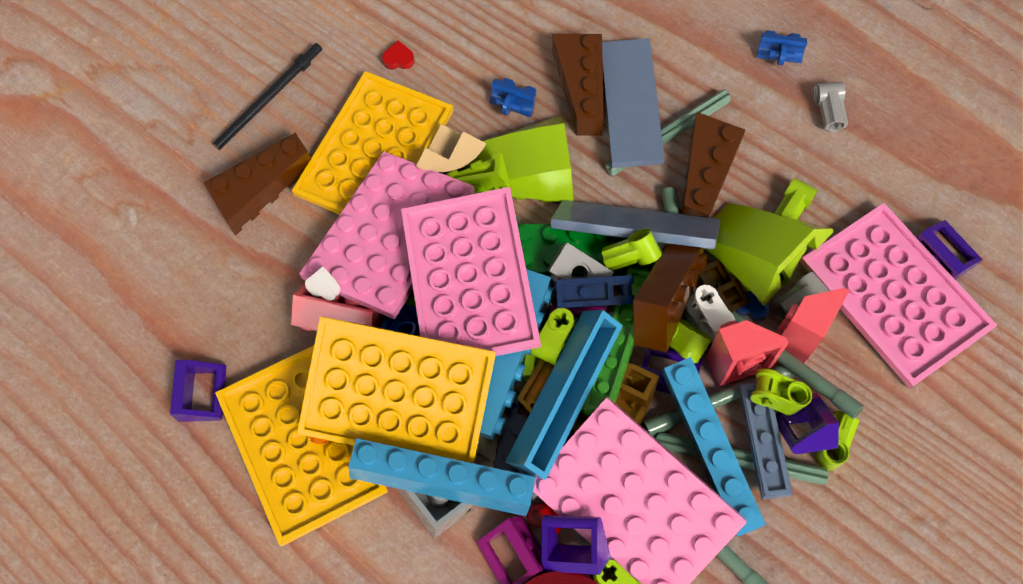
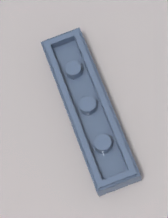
(765, 446)

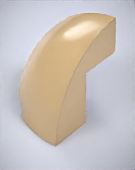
(450, 151)

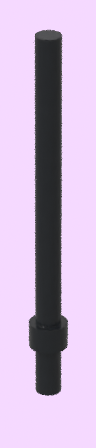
(300, 64)

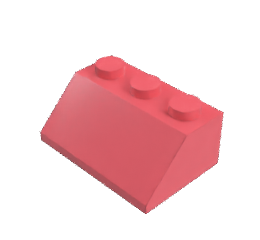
(309, 308)
(810, 321)
(743, 350)

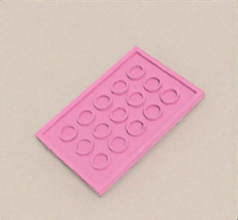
(368, 239)
(471, 272)
(899, 295)
(653, 508)

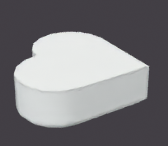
(323, 284)

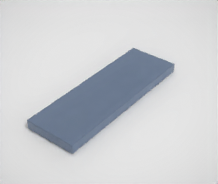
(632, 103)
(623, 222)

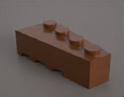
(581, 73)
(709, 162)
(257, 181)
(665, 295)

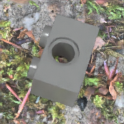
(570, 257)

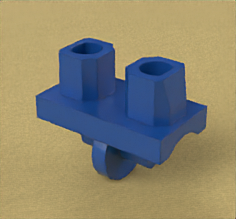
(781, 47)
(513, 98)

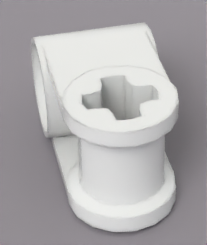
(708, 313)

